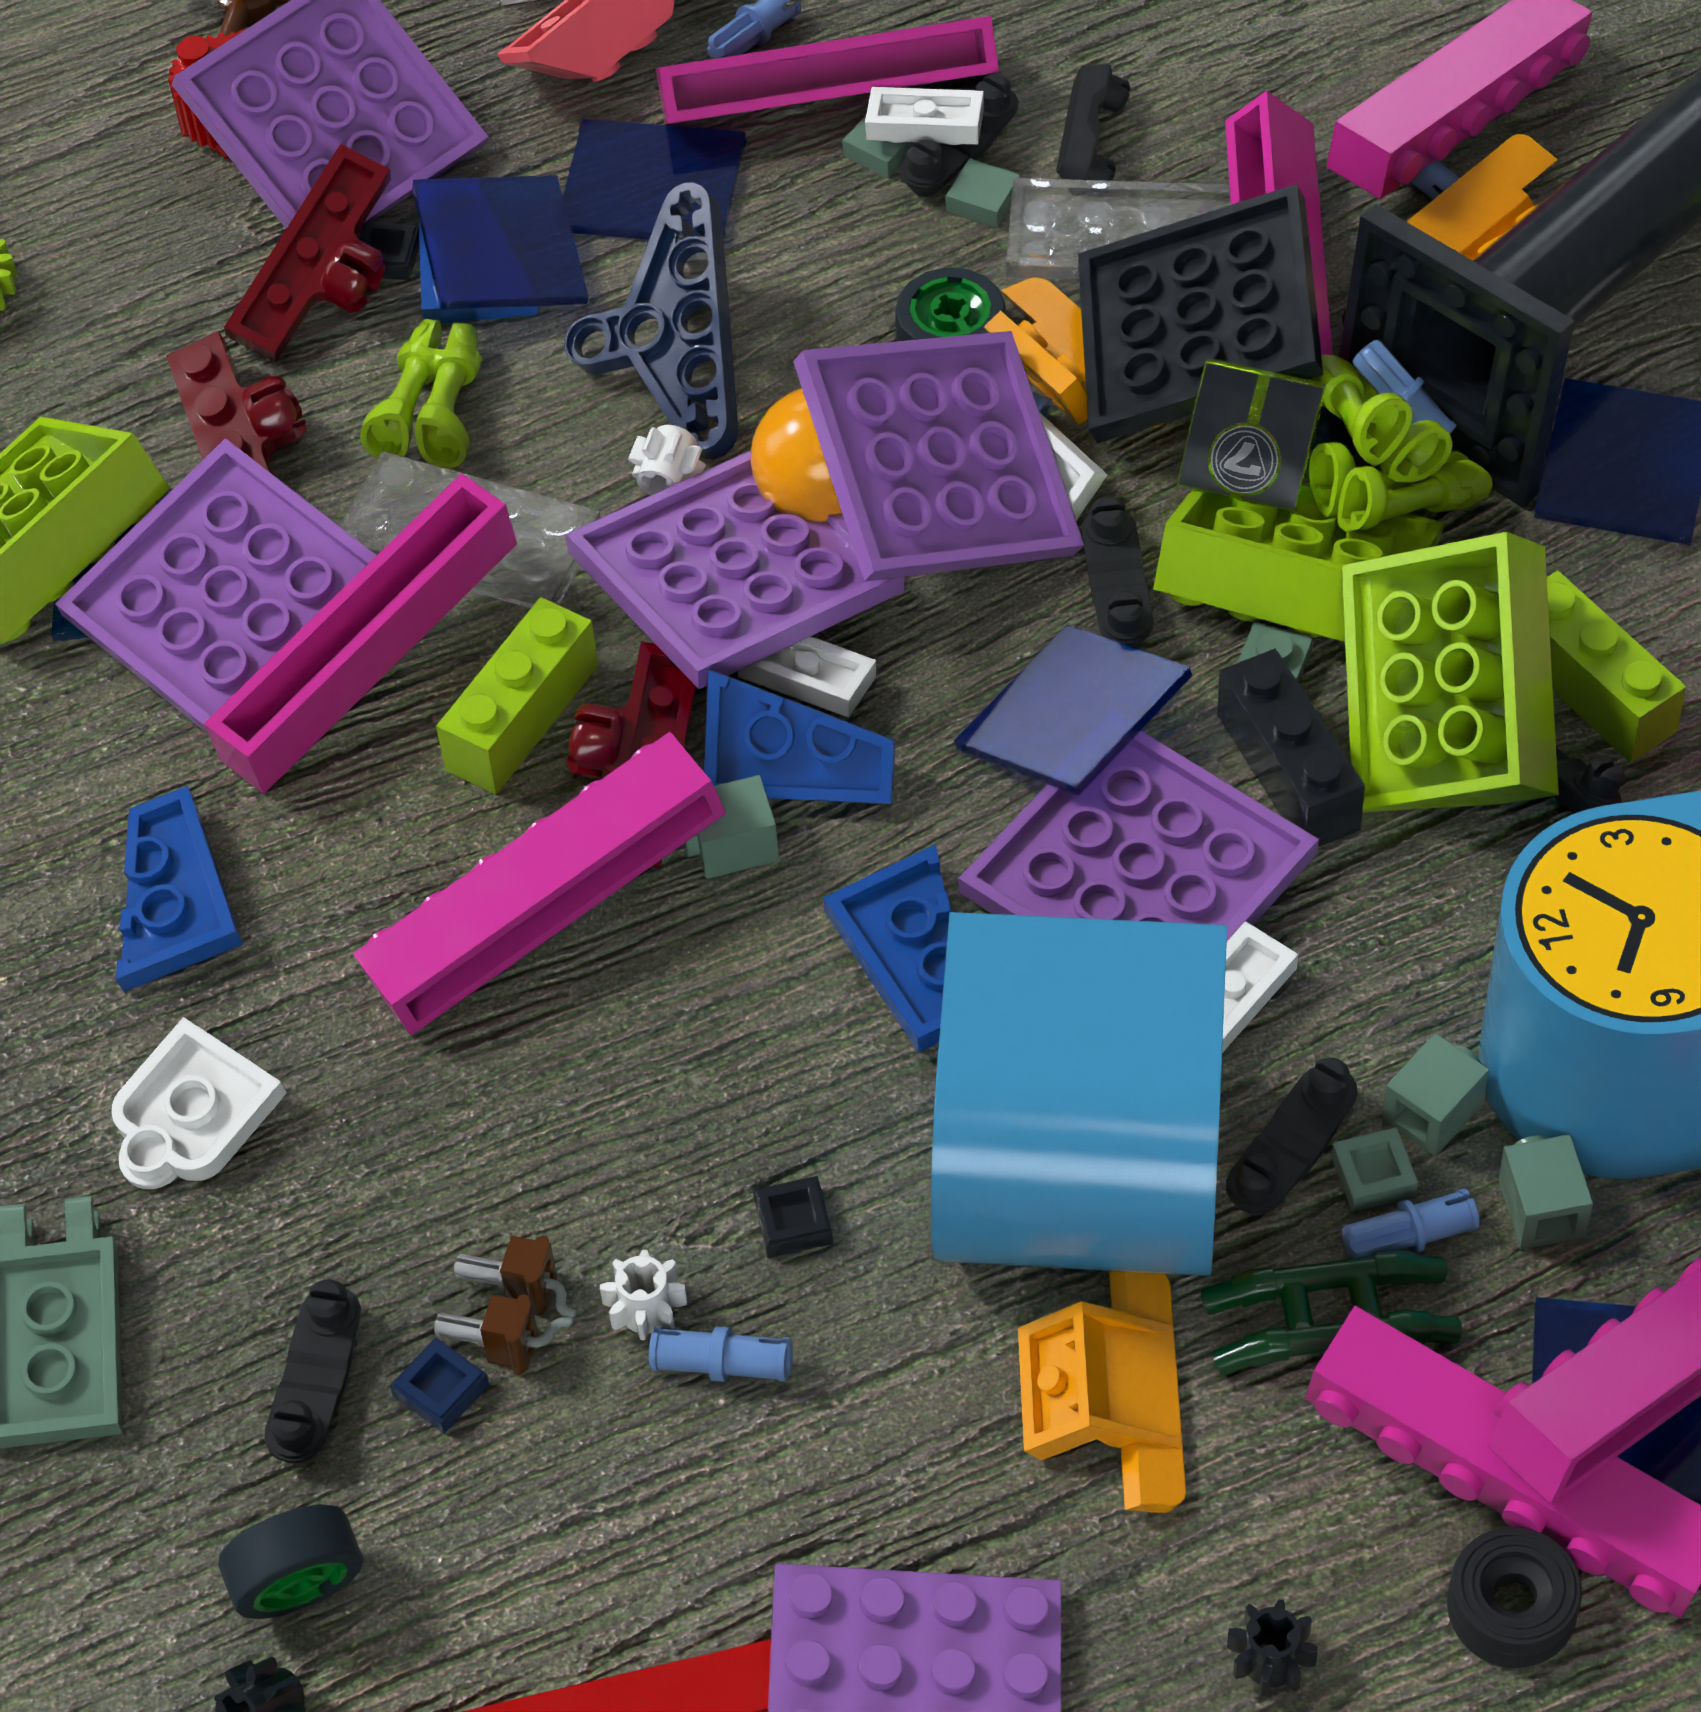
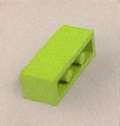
(1609, 674)
(517, 695)

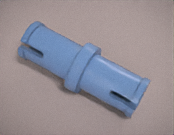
(720, 1354)

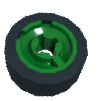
(946, 304)
(290, 1561)

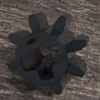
(1266, 1664)
(261, 1689)

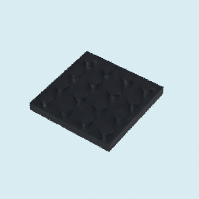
(1191, 291)

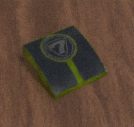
(1251, 434)

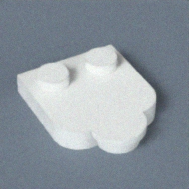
(189, 1108)

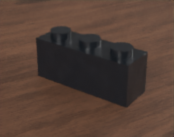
(1290, 747)

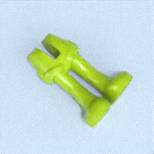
(1383, 424)
(437, 428)
(1368, 496)

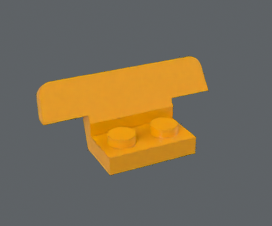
(1485, 198)
(1051, 346)
(1109, 1380)

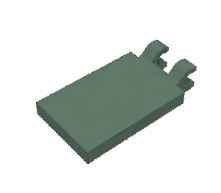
(59, 1330)

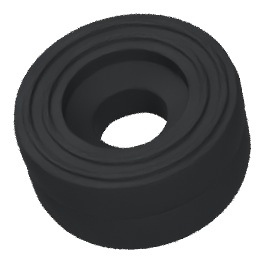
(1506, 1636)

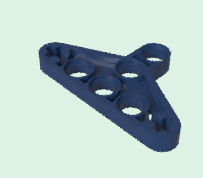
(670, 298)

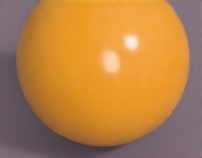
(790, 461)

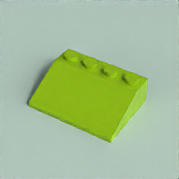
(62, 507)
(1274, 560)
(1451, 675)

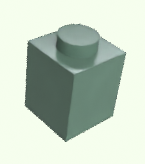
(742, 836)
(1435, 1093)
(1545, 1191)

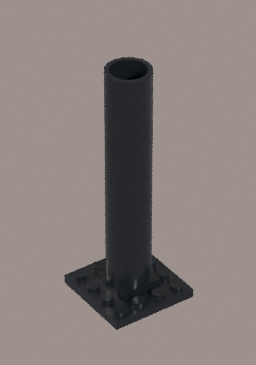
(1500, 326)

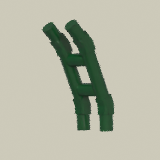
(1292, 1286)

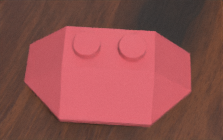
(587, 37)

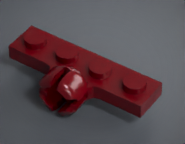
(316, 257)
(218, 407)
(657, 705)

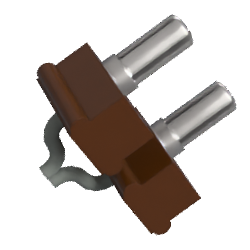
(509, 1323)

